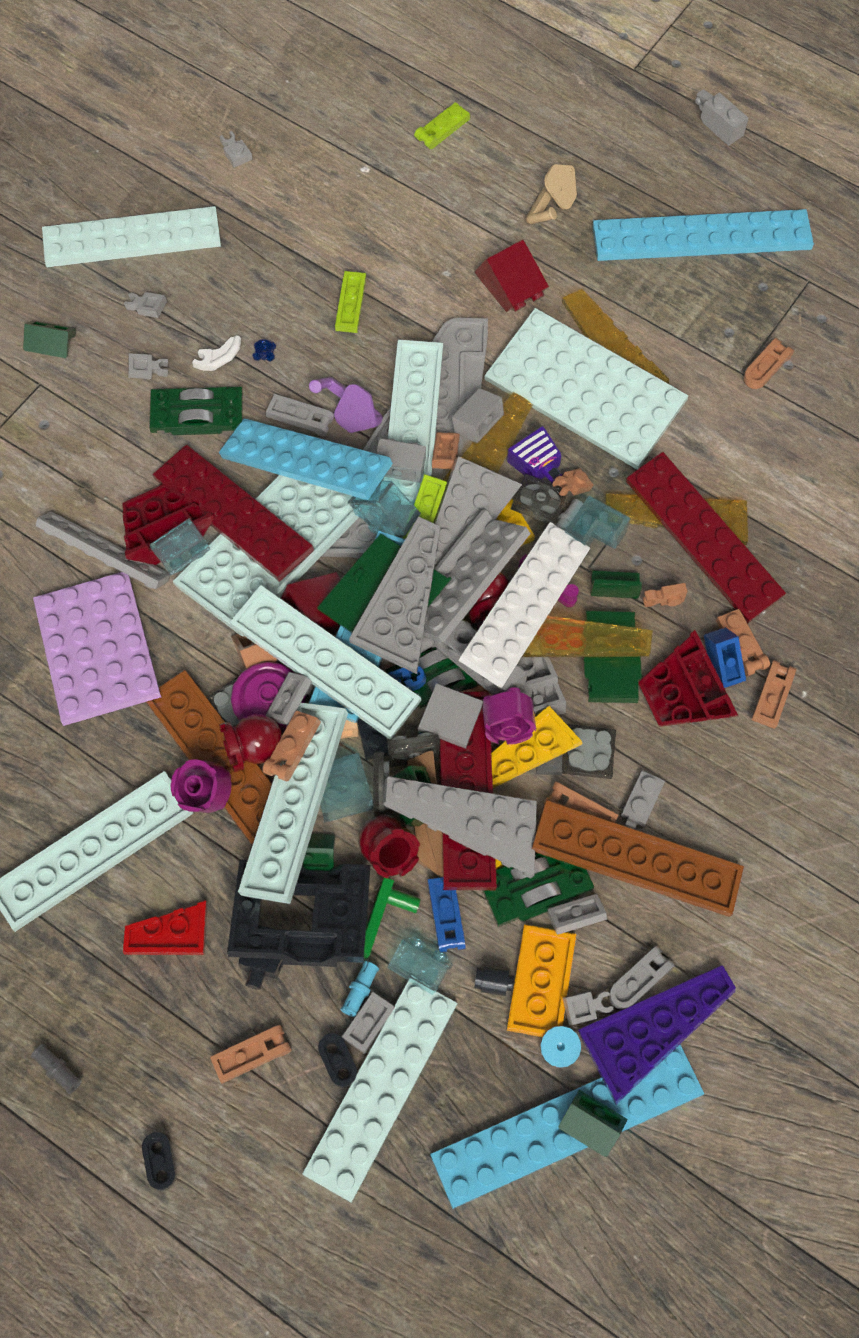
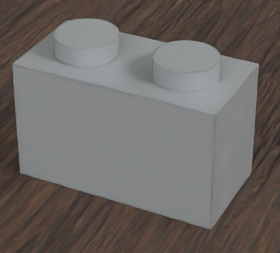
(478, 415)
(407, 459)

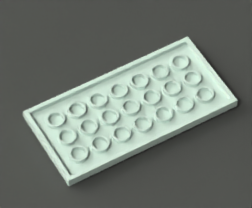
(587, 388)
(228, 577)

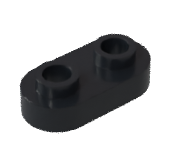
(337, 1061)
(159, 1162)

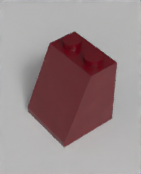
(513, 277)
(308, 595)

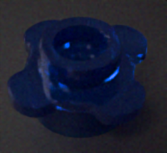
(264, 345)

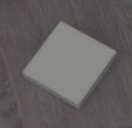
(450, 715)

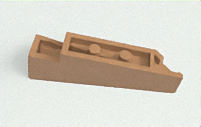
(430, 841)

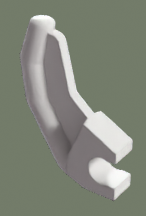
(216, 358)

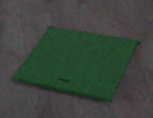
(350, 597)

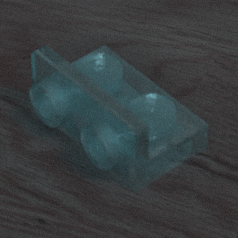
(180, 547)
(420, 964)

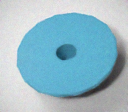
(560, 1046)

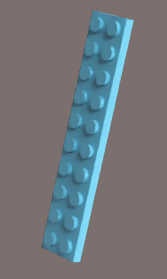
(702, 235)
(535, 1141)

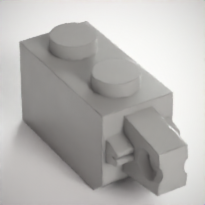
(721, 116)

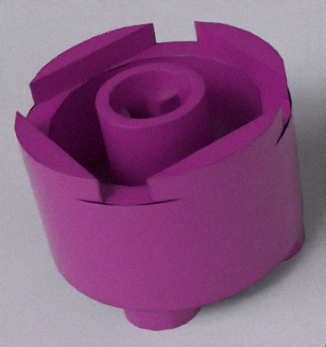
(509, 716)
(201, 786)

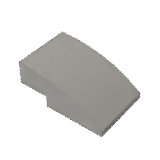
(542, 684)

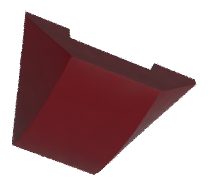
(154, 515)
(686, 687)

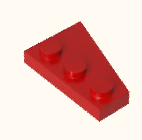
(169, 934)

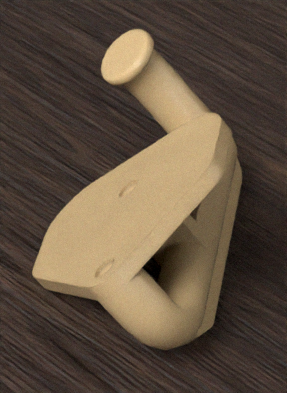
(560, 185)

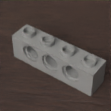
(456, 645)

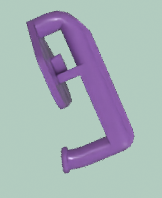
(355, 407)

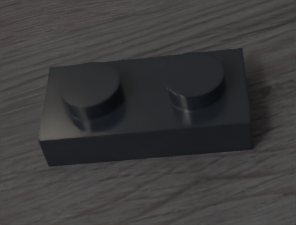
(371, 740)

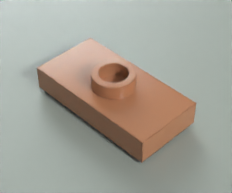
(445, 450)

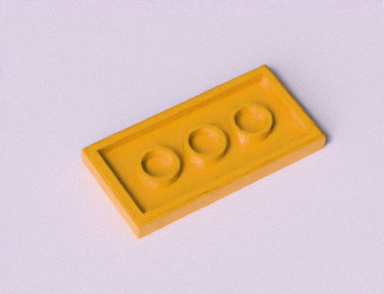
(541, 981)

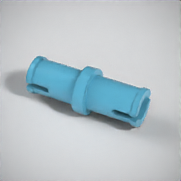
(359, 989)

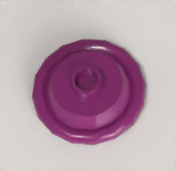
(257, 689)

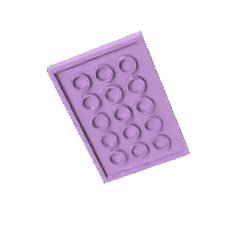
(96, 648)

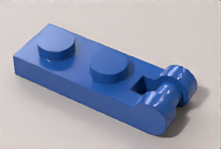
(446, 915)

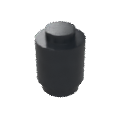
(493, 980)

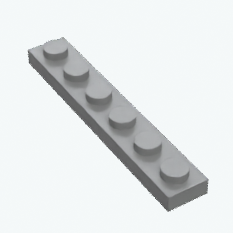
(101, 549)

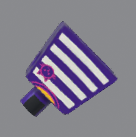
(536, 456)

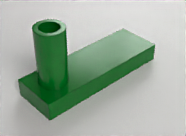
(385, 896)

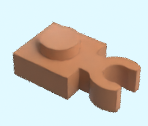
(573, 481)
(668, 595)

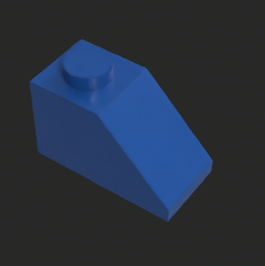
(726, 656)

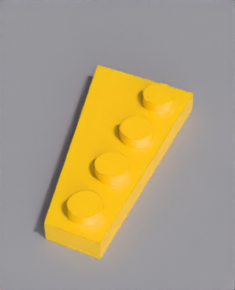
(548, 742)

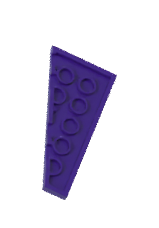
(643, 1035)

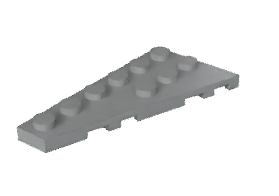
(465, 496)
(398, 610)
(479, 820)

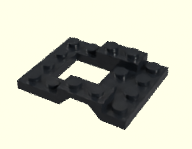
(337, 920)

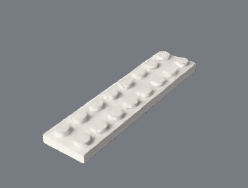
(524, 605)

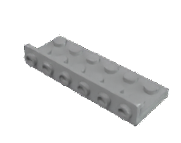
(472, 566)

